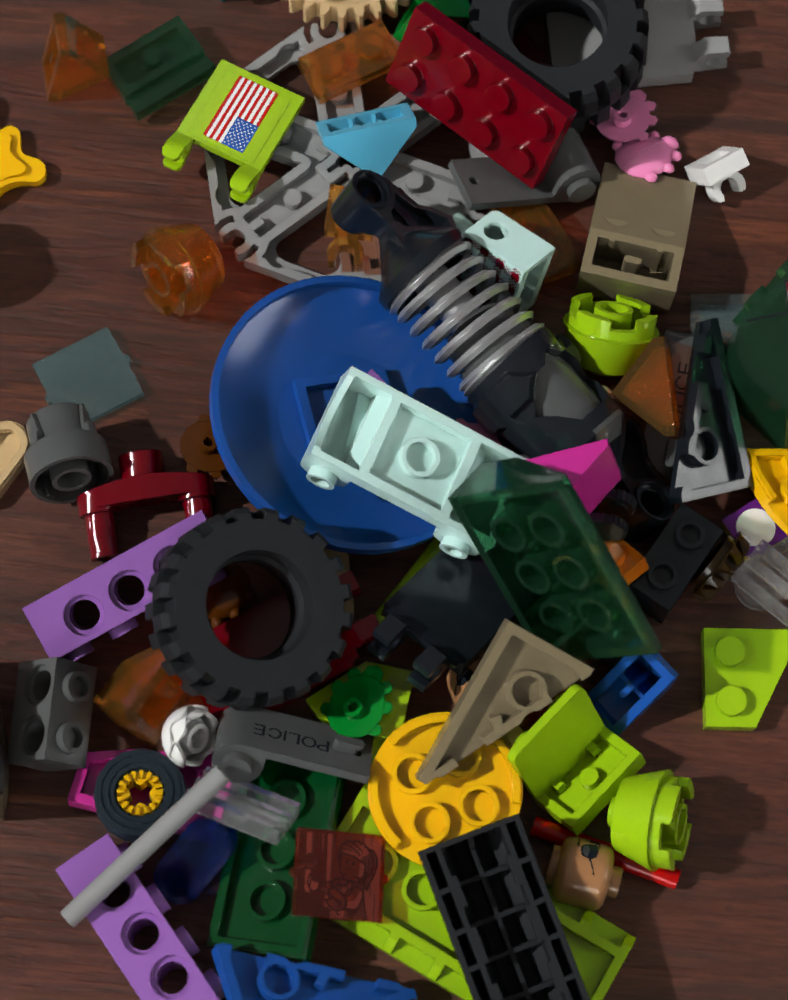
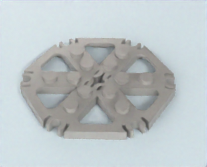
(305, 189)

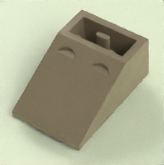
(637, 238)

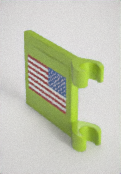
(238, 120)

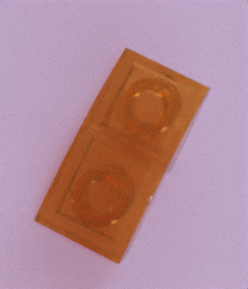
(544, 224)

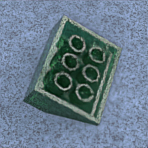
(551, 560)

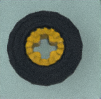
(136, 769)

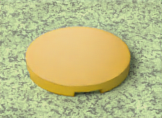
(465, 799)

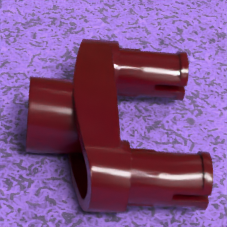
(141, 485)

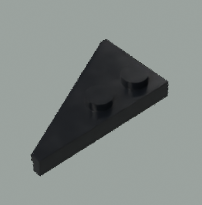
(710, 437)

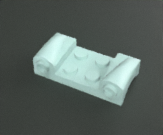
(398, 453)

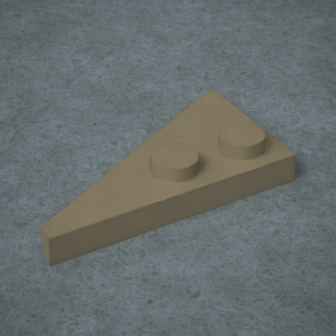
(510, 682)

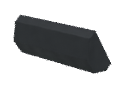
(501, 916)

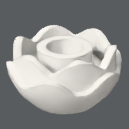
(189, 735)

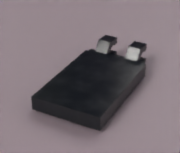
(449, 611)

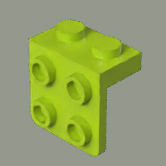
(573, 760)

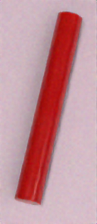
(556, 834)

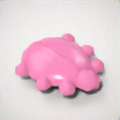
(630, 121)
(648, 157)

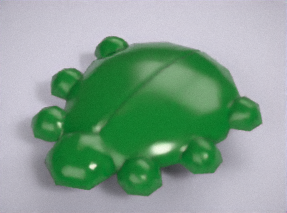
(358, 703)

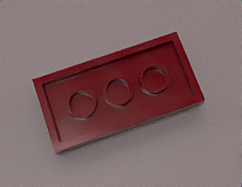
(480, 95)

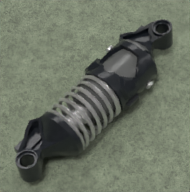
(513, 372)

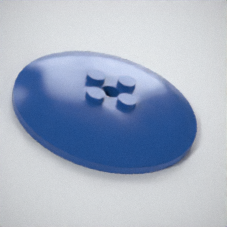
(278, 381)

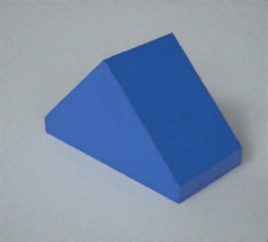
(631, 689)

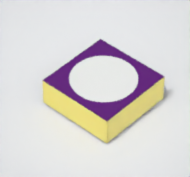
(754, 523)

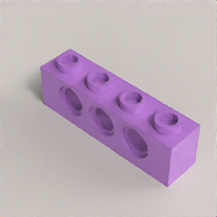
(54, 613)
(120, 925)

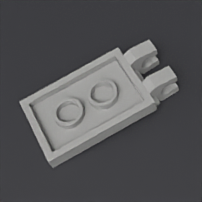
(671, 44)

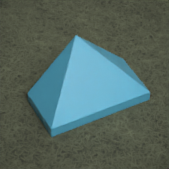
(369, 137)

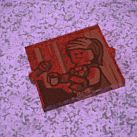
(338, 875)

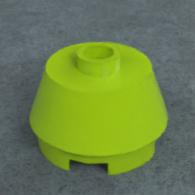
(609, 332)
(651, 818)

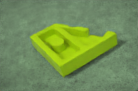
(740, 675)

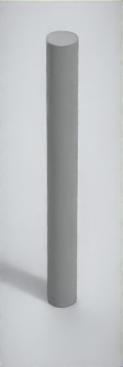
(144, 846)

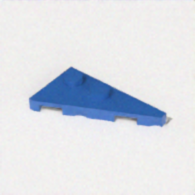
(277, 978)

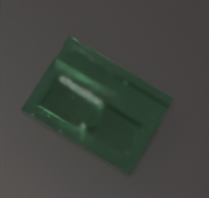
(159, 67)

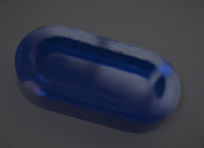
(194, 859)

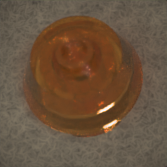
(179, 267)

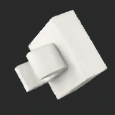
(717, 167)

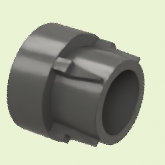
(65, 454)

